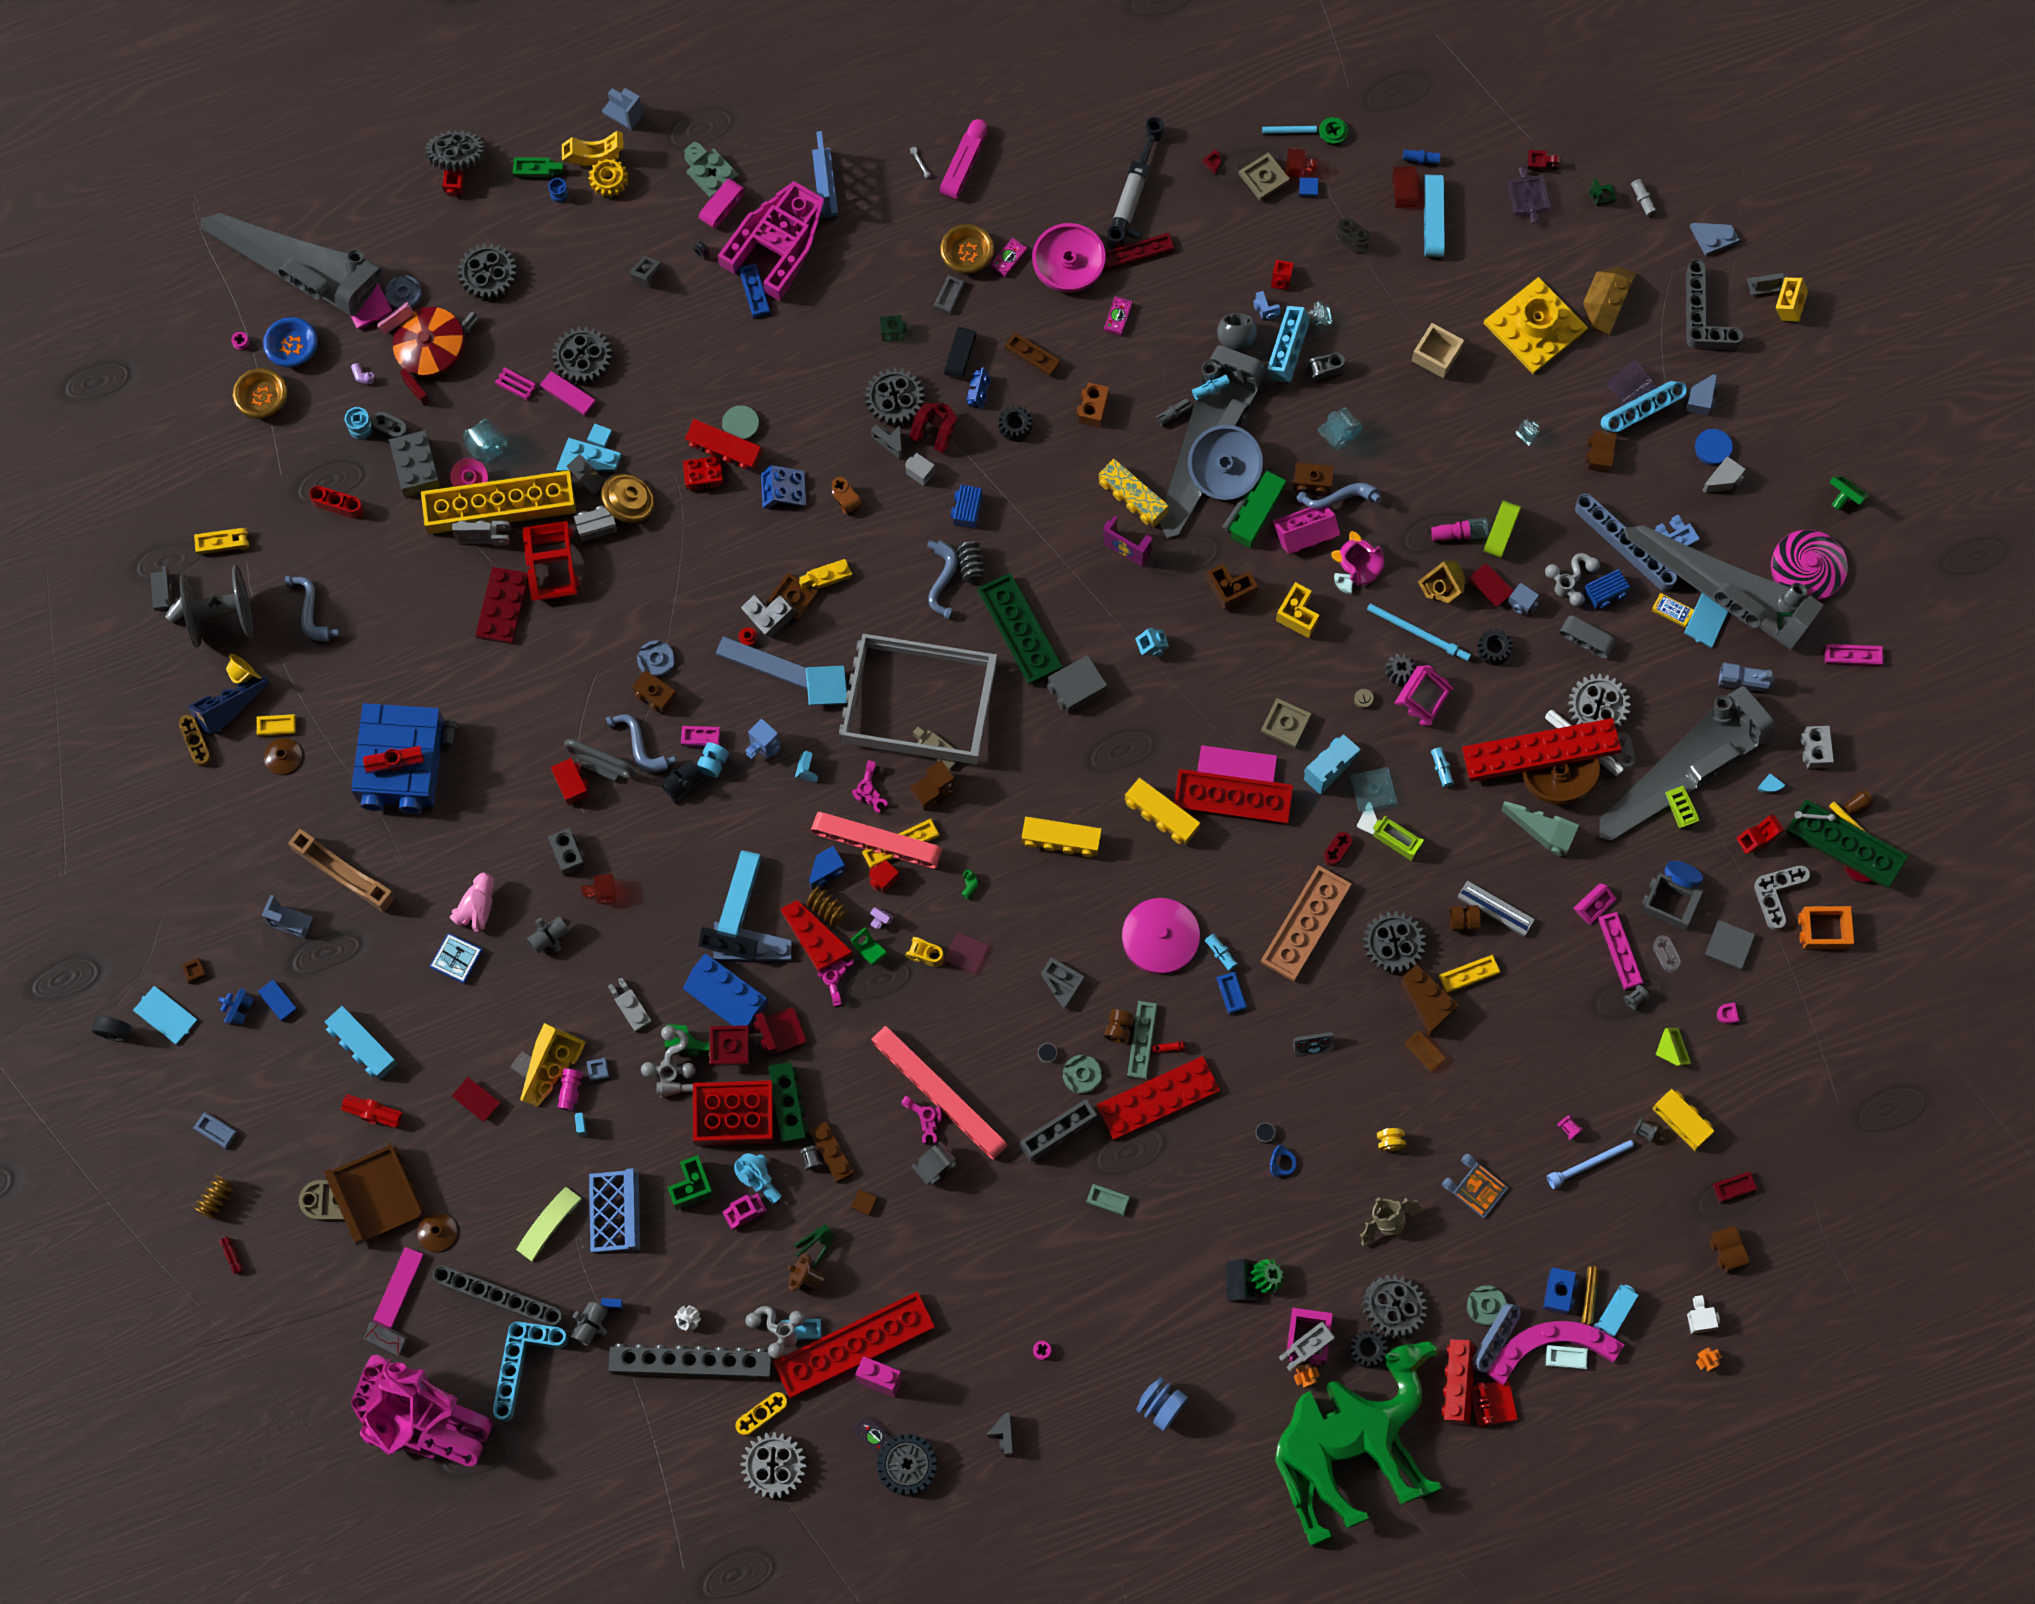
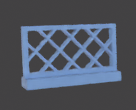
(824, 178)
(630, 1207)

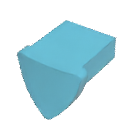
(803, 767)

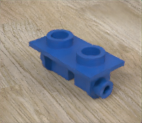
(979, 381)

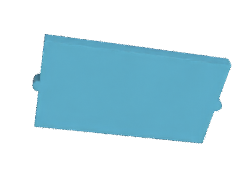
(1706, 621)
(165, 1015)

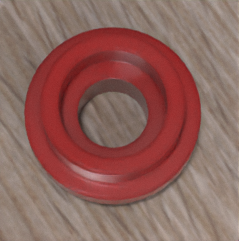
(748, 641)

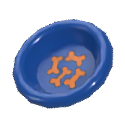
(290, 342)

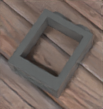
(1693, 893)

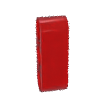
(342, 507)

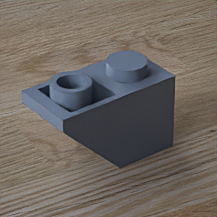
(1701, 396)

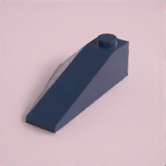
(221, 710)

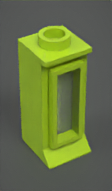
(1397, 838)

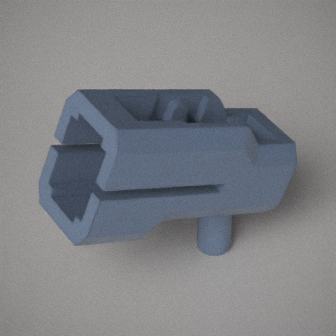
(1752, 679)

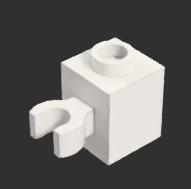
(1702, 1318)

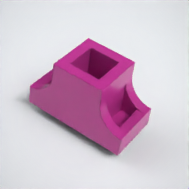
(744, 1210)

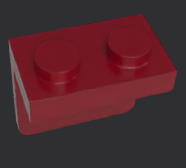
(779, 1031)

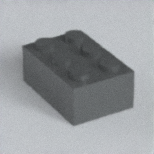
(414, 463)

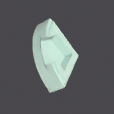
(1343, 582)

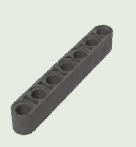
(489, 1293)

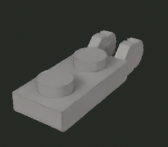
(630, 1006)
(1308, 1345)

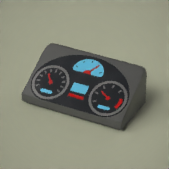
(1313, 1044)

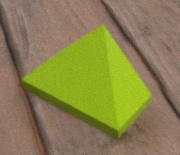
(1673, 1048)

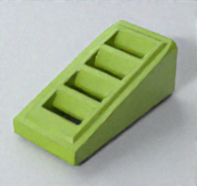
(1675, 809)

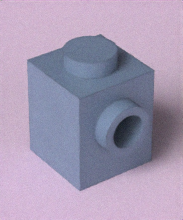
(1523, 600)

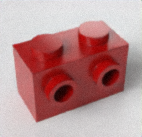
(569, 781)

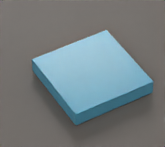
(826, 685)

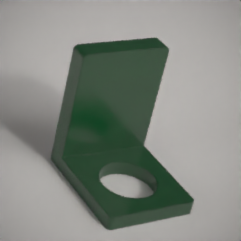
(1596, 193)

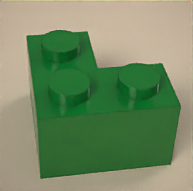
(695, 1186)

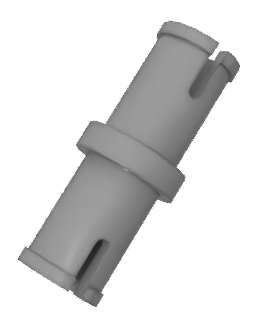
(1644, 197)

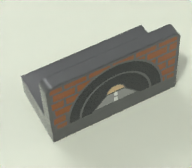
(161, 589)

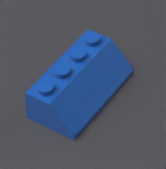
(724, 992)

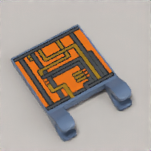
(1478, 1189)

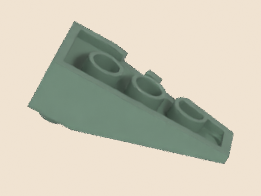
(1552, 833)

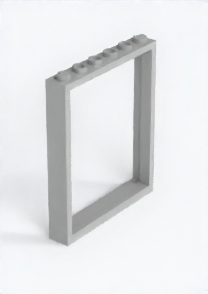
(924, 650)

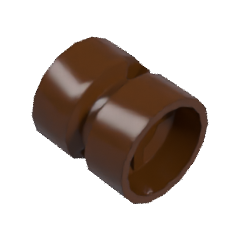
(1464, 918)
(1119, 1026)

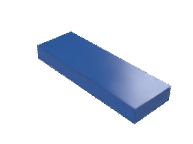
(754, 290)

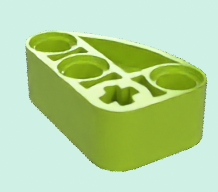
(1502, 528)

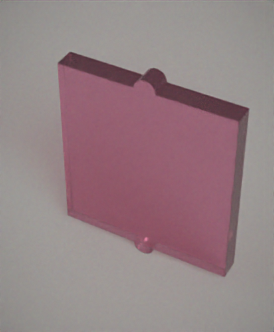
(966, 953)

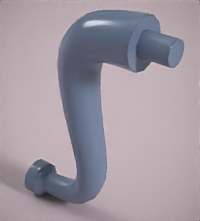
(1358, 489)
(951, 557)
(309, 629)
(644, 762)

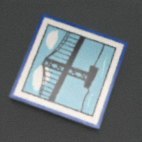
(456, 958)

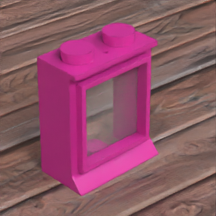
(1424, 694)

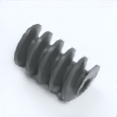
(970, 562)

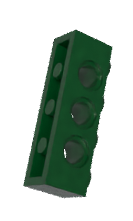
(779, 1074)

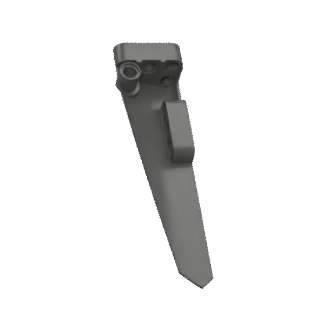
(320, 272)
(1225, 407)
(1736, 590)
(1698, 757)

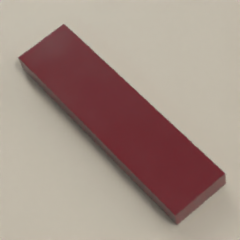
(1138, 251)

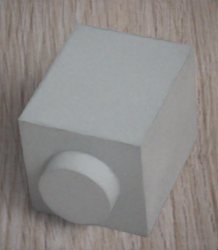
(919, 469)

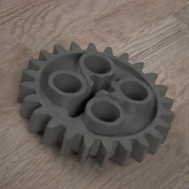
(455, 150)
(481, 257)
(582, 355)
(911, 392)
(1411, 939)
(1394, 1306)

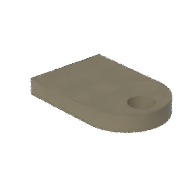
(324, 1206)

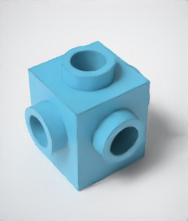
(1152, 642)

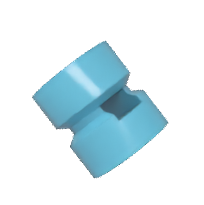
(358, 423)
(713, 758)

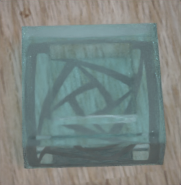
(1478, 528)

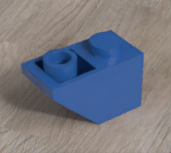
(826, 866)

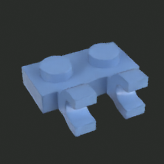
(1684, 533)

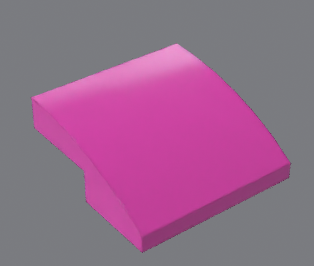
(374, 309)

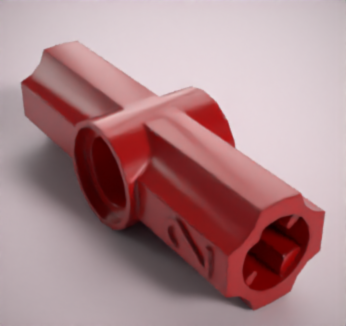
(381, 762)
(371, 1111)

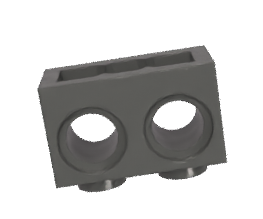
(564, 852)

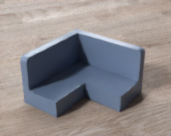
(624, 107)
(285, 918)

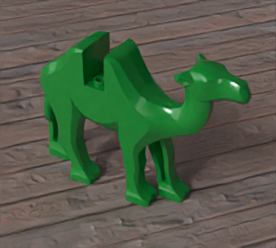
(1350, 1431)

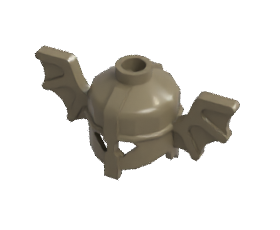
(1389, 1219)

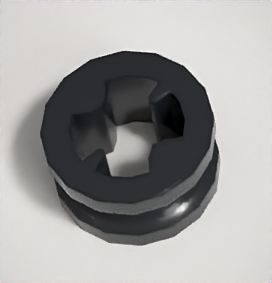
(701, 249)

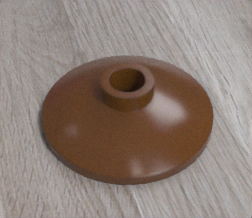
(286, 763)
(442, 1240)

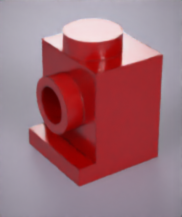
(453, 182)

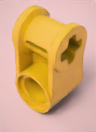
(922, 950)

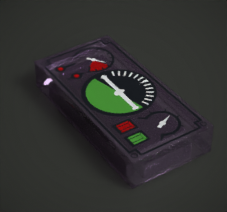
(871, 1434)

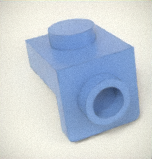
(1261, 305)

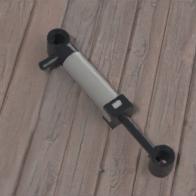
(1132, 190)

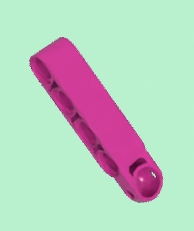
(964, 159)

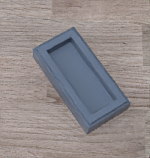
(215, 1130)

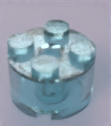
(1340, 428)
(484, 441)

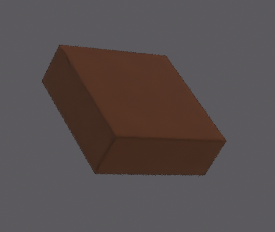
(194, 970)
(863, 1202)

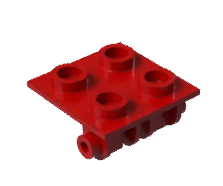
(702, 472)
(1493, 1403)

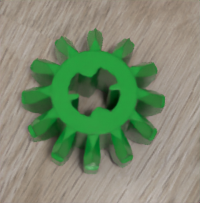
(1268, 1276)

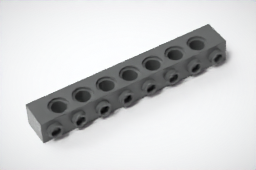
(761, 1370)

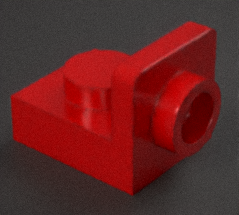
(1282, 275)

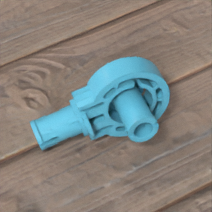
(756, 1175)

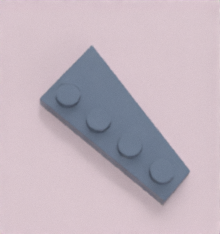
(769, 947)

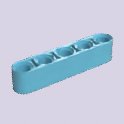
(1434, 215)
(1635, 406)
(739, 892)

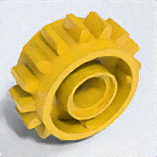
(605, 169)

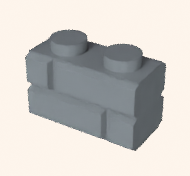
(595, 523)

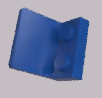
(783, 486)

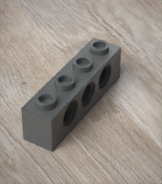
(1058, 1130)

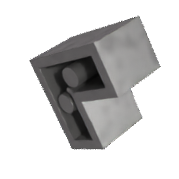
(772, 617)

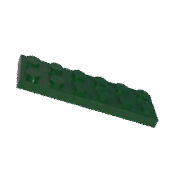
(1019, 628)
(1848, 845)

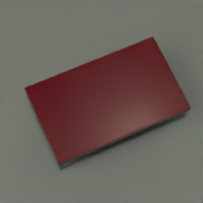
(1491, 584)
(475, 1099)

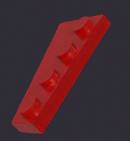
(816, 939)

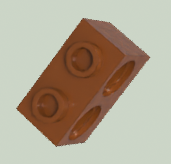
(1096, 405)

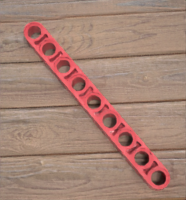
(939, 1092)

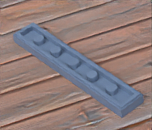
(762, 662)

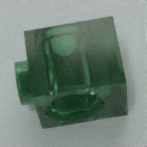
(888, 321)

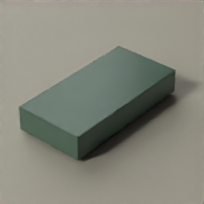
(1108, 1200)

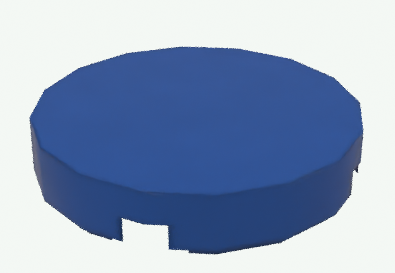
(1713, 446)
(1683, 874)

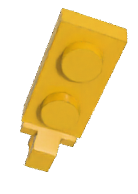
(826, 575)

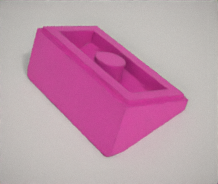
(1595, 903)

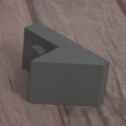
(644, 271)
(891, 443)
(1000, 1429)

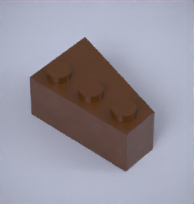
(1428, 998)

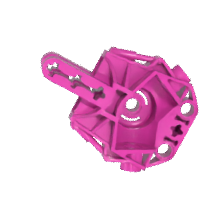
(423, 1426)

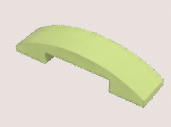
(547, 1223)

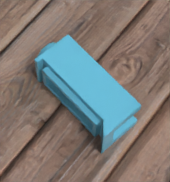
(1617, 1310)

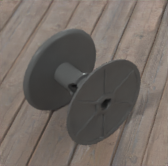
(216, 606)

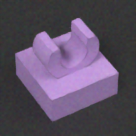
(880, 917)

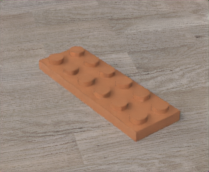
(1305, 923)

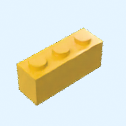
(1683, 1119)

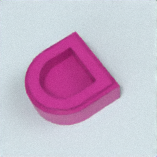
(1728, 1014)

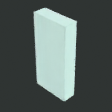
(1566, 1357)

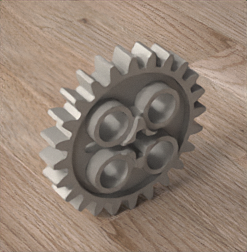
(1583, 699)
(755, 1465)

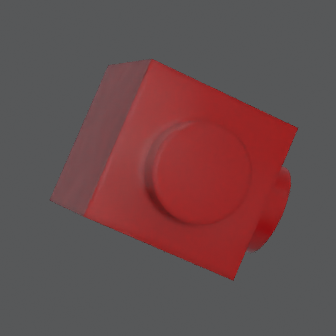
(883, 876)

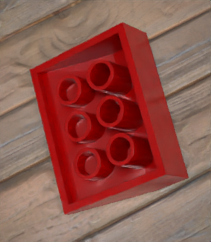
(733, 1113)

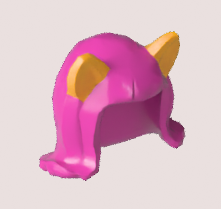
(1360, 560)

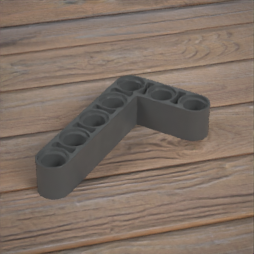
(1699, 312)

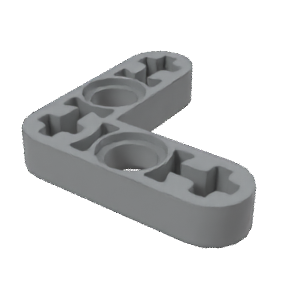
(1771, 892)

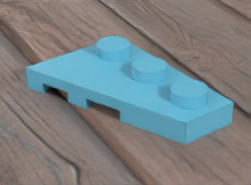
(599, 458)

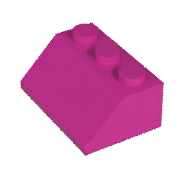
(1306, 528)

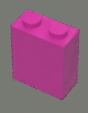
(878, 1377)

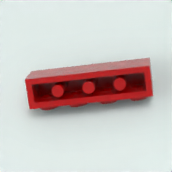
(723, 444)
(1459, 1382)

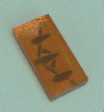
(1424, 1051)

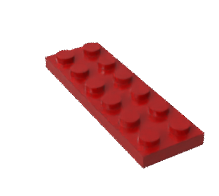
(1233, 795)
(1158, 1098)

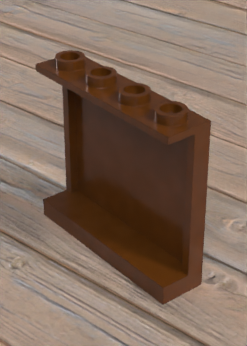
(374, 1194)

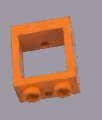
(1847, 938)

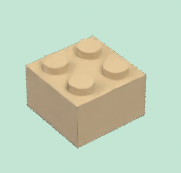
(1437, 350)

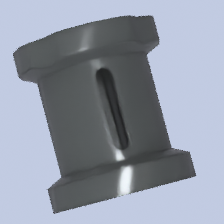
(1636, 997)
(1645, 1129)
(811, 1158)

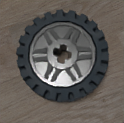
(921, 1470)

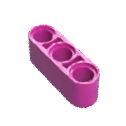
(721, 203)

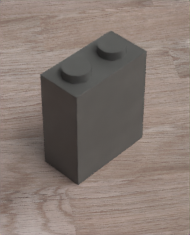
(1076, 684)

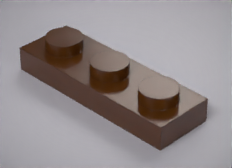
(1032, 354)
(831, 1152)

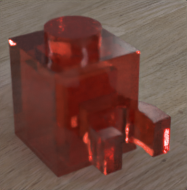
(1297, 163)
(603, 889)

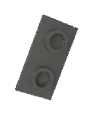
(1766, 283)

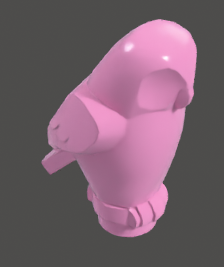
(475, 903)

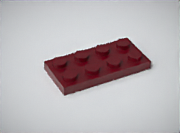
(502, 605)

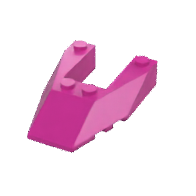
(782, 225)

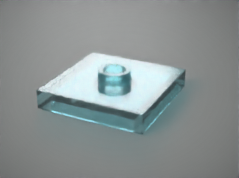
(1373, 789)

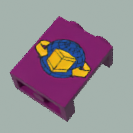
(1135, 553)

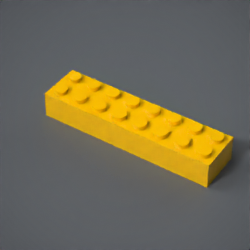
(499, 501)

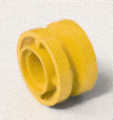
(1391, 1139)

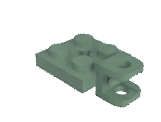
(702, 162)

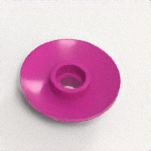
(460, 468)

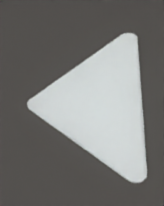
(1367, 821)

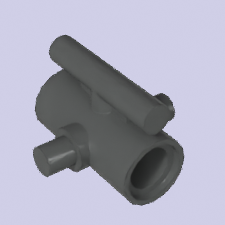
(548, 935)
(589, 1323)

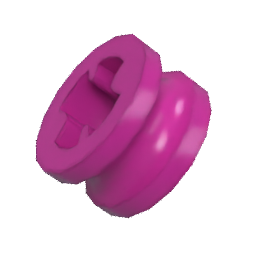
(236, 336)
(1035, 1350)

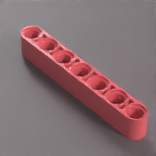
(877, 839)

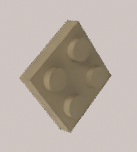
(1264, 176)
(1285, 723)

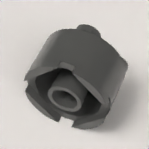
(934, 1163)

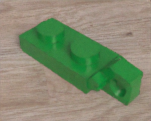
(536, 167)

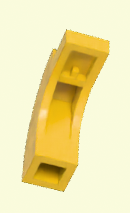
(589, 153)

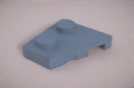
(1714, 236)

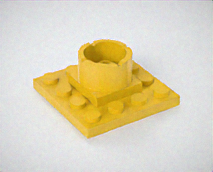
(1535, 325)

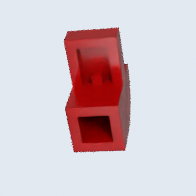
(1760, 835)

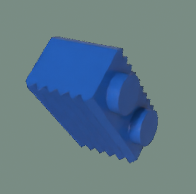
(967, 506)
(1607, 589)

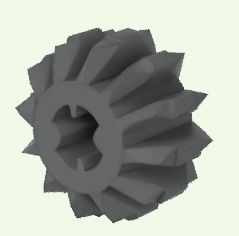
(1399, 663)

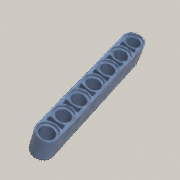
(1615, 539)

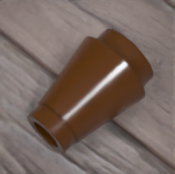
(1859, 802)

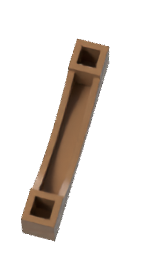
(326, 861)

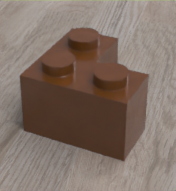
(1228, 590)
(936, 785)

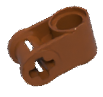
(846, 498)

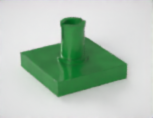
(1848, 491)

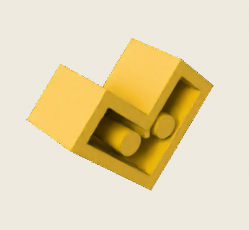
(1294, 614)

